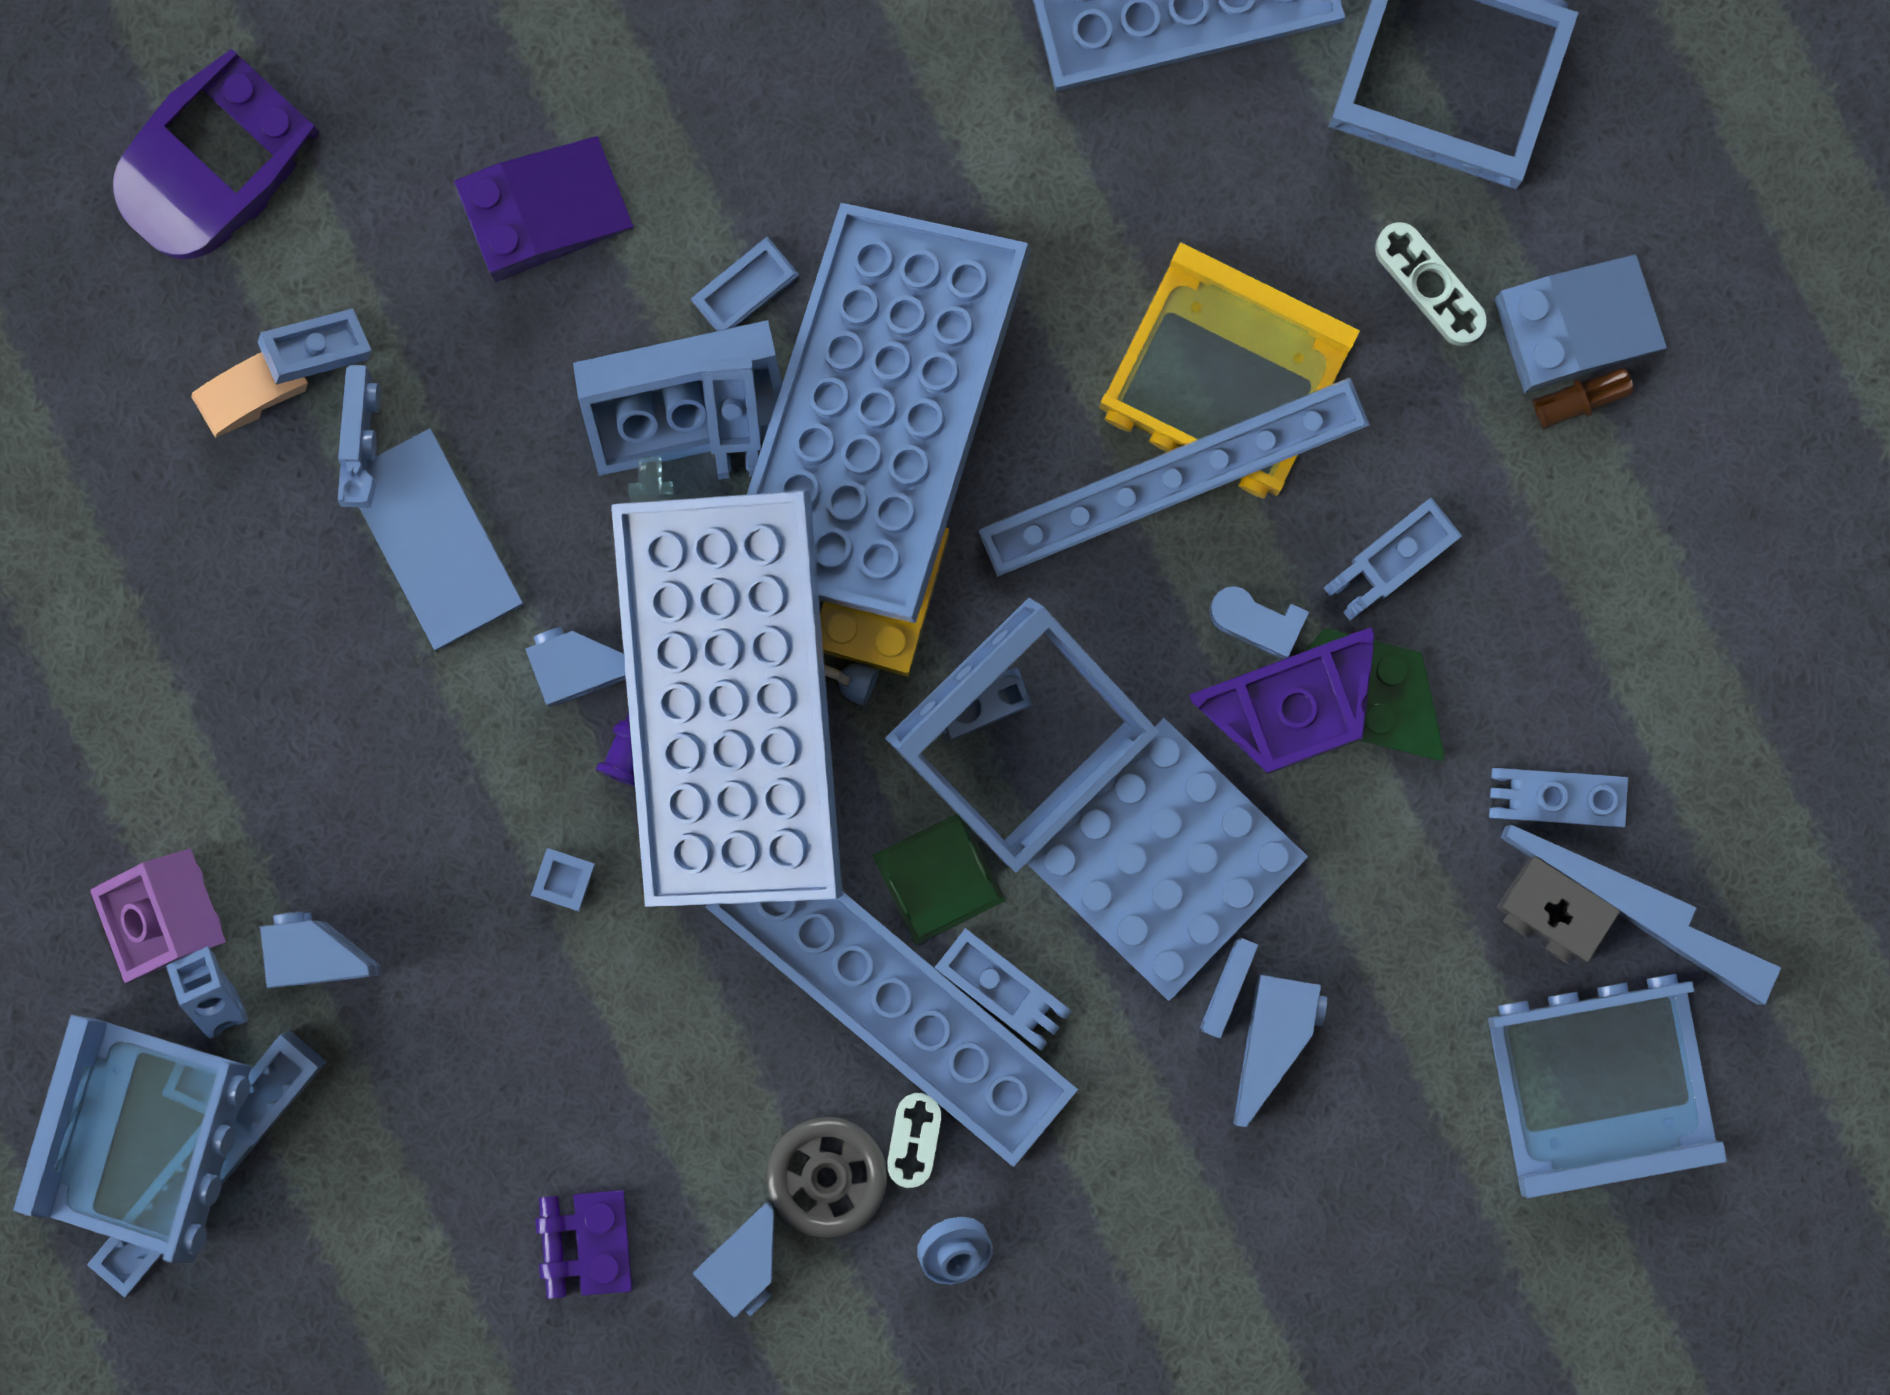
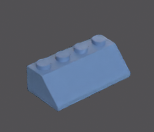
(654, 395)

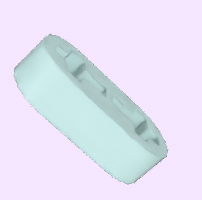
(901, 1139)

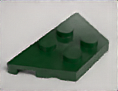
(1399, 700)

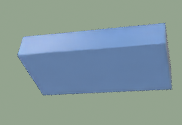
(745, 286)
(1228, 987)

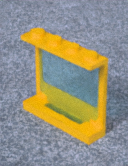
(1219, 354)

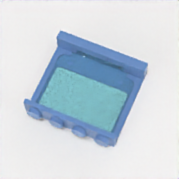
(1603, 1087)
(133, 1137)

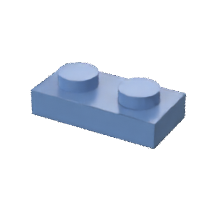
(314, 346)

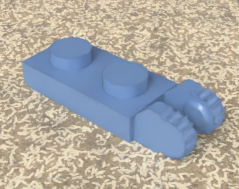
(731, 412)
(1398, 555)

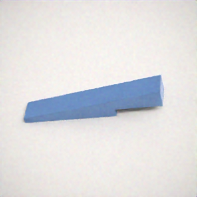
(1657, 915)
(274, 1086)

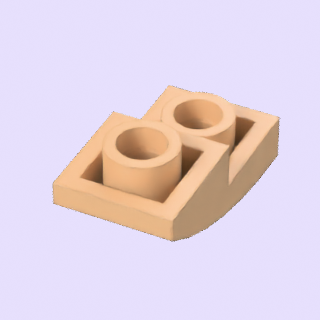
(242, 394)

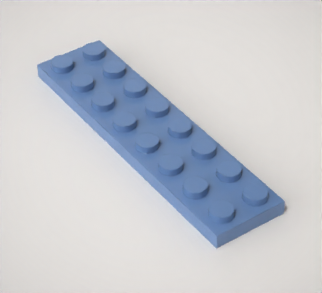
(908, 1015)

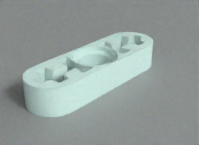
(1462, 305)

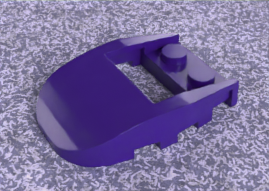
(177, 197)

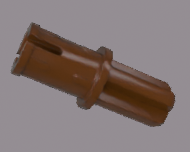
(1582, 397)

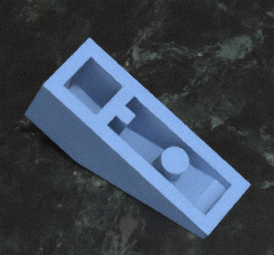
(1277, 1032)

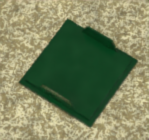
(938, 878)

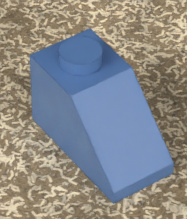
(572, 665)
(743, 1265)

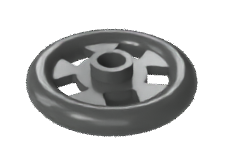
(784, 1184)

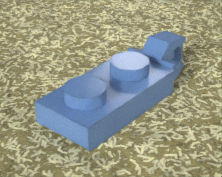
(356, 439)

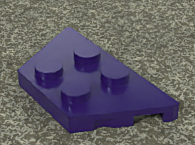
(1296, 704)

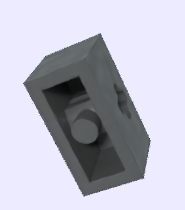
(1585, 913)

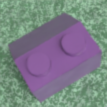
(157, 914)

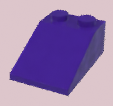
(543, 206)

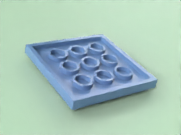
(1168, 861)

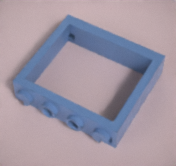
(1442, 147)
(970, 680)

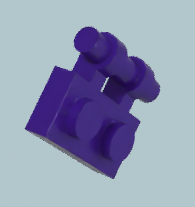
(601, 1244)

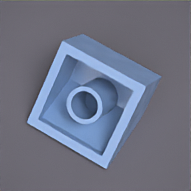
(310, 953)

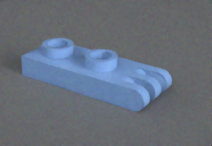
(1561, 797)
(1000, 987)

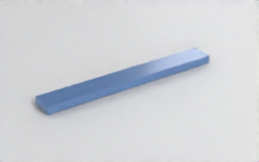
(1174, 476)

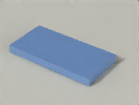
(436, 542)

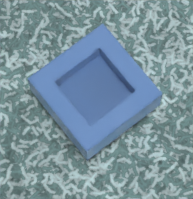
(563, 879)

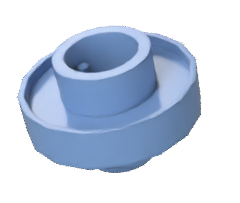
(954, 1250)

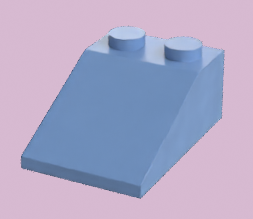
(1579, 322)

